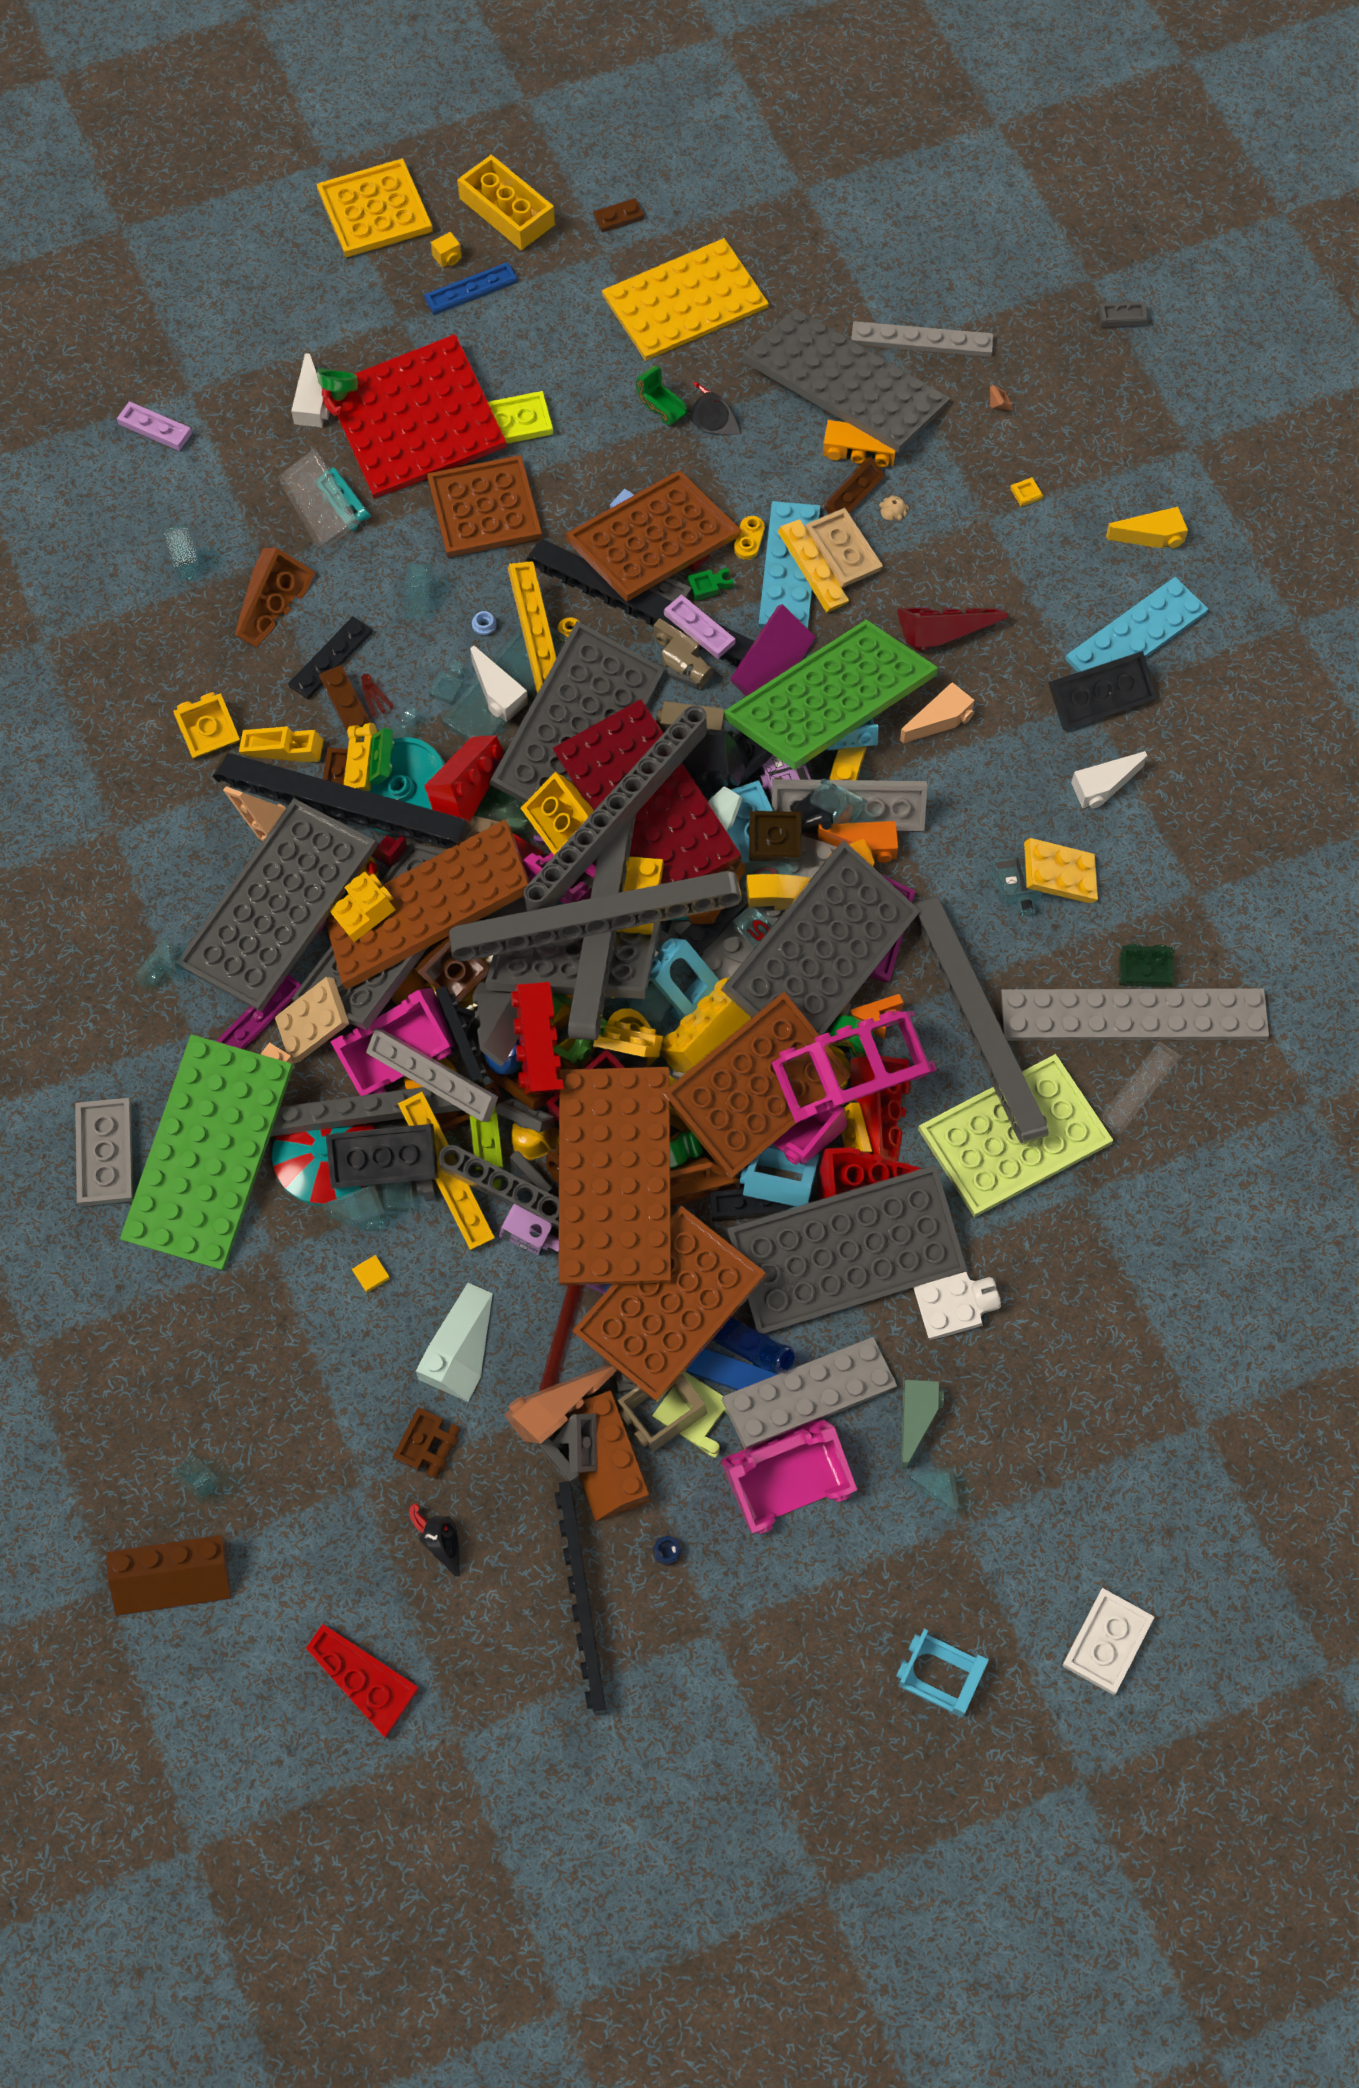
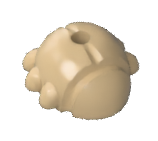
(893, 511)

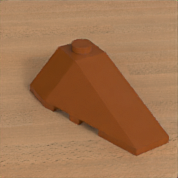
(271, 589)

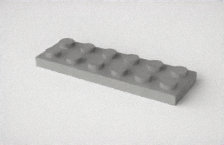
(885, 799)
(808, 1393)

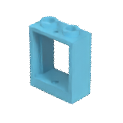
(779, 1188)

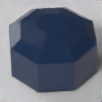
(667, 1550)

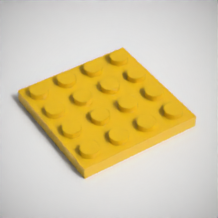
(374, 208)

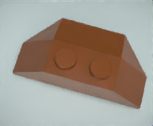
(698, 1179)

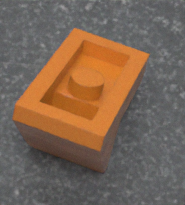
(876, 1009)

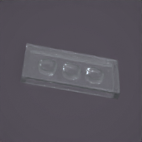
(318, 499)

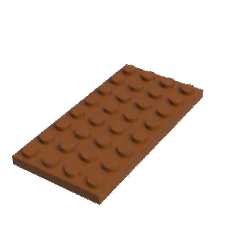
(432, 900)
(614, 1177)

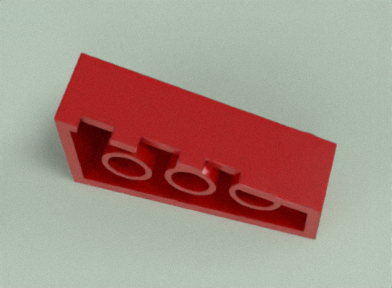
(465, 777)
(536, 1038)

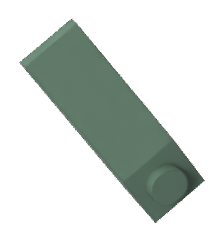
(920, 1408)

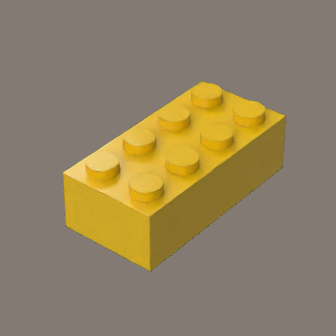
(506, 202)
(703, 1030)

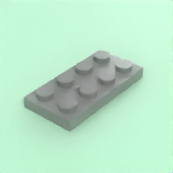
(104, 1152)

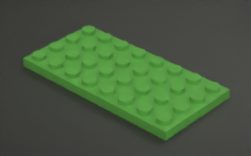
(830, 694)
(207, 1152)

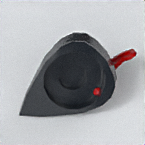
(713, 414)
(439, 1538)

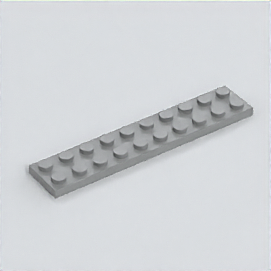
(1134, 1014)

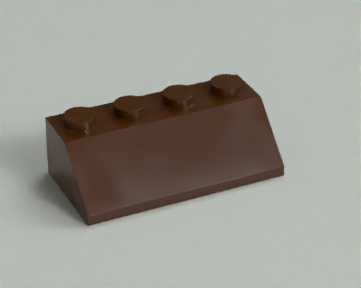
(169, 1575)

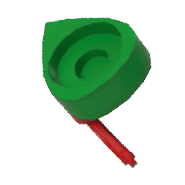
(336, 384)

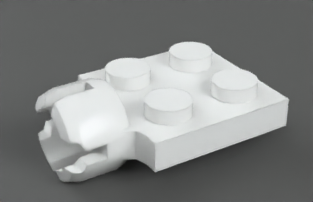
(955, 1304)

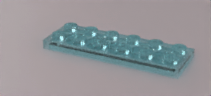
(471, 713)

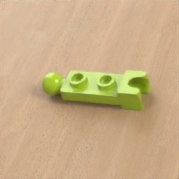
(487, 1142)

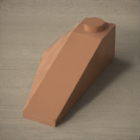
(544, 1411)

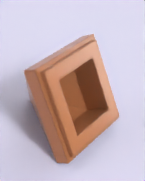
(1000, 399)

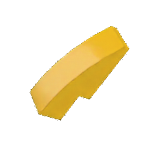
(282, 744)
(774, 889)

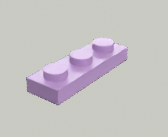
(154, 426)
(699, 626)

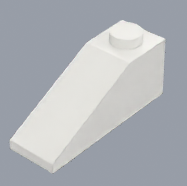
(308, 402)
(501, 691)
(1102, 781)

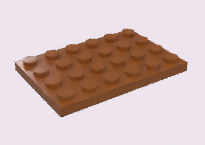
(653, 535)
(734, 1094)
(662, 1327)

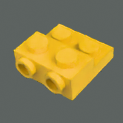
(206, 725)
(363, 906)
(623, 1039)

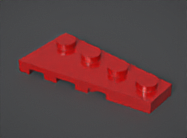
(366, 1681)

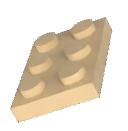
(843, 547)
(312, 1020)

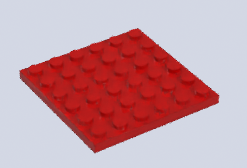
(418, 417)

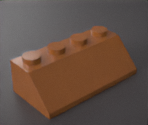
(618, 1480)

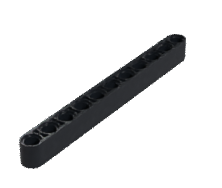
(648, 605)
(342, 801)

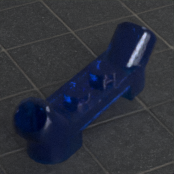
(755, 1347)

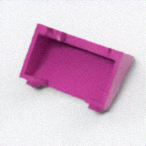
(415, 1021)
(811, 1135)
(788, 1474)

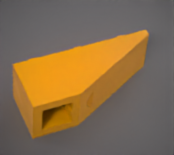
(842, 435)

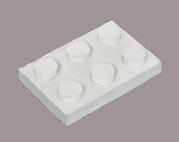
(1108, 1641)

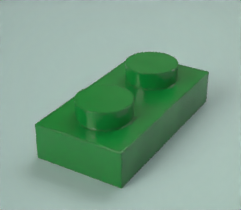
(380, 756)

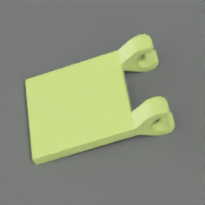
(674, 1407)

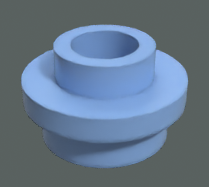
(484, 616)

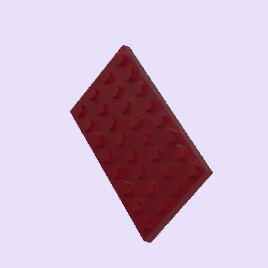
(674, 821)

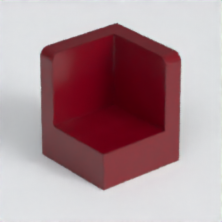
(389, 850)

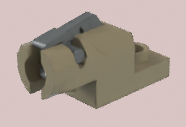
(682, 655)

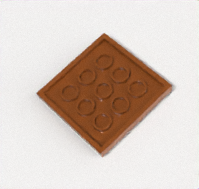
(484, 506)

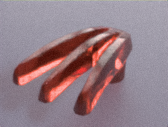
(370, 691)

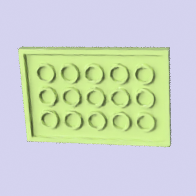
(984, 1153)

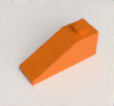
(879, 836)

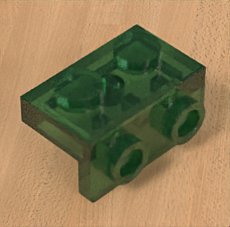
(502, 806)
(1146, 965)

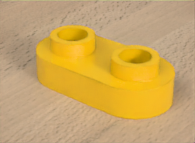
(750, 536)

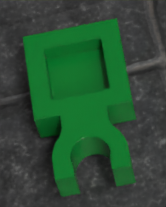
(708, 584)

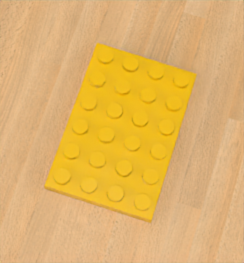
(685, 299)

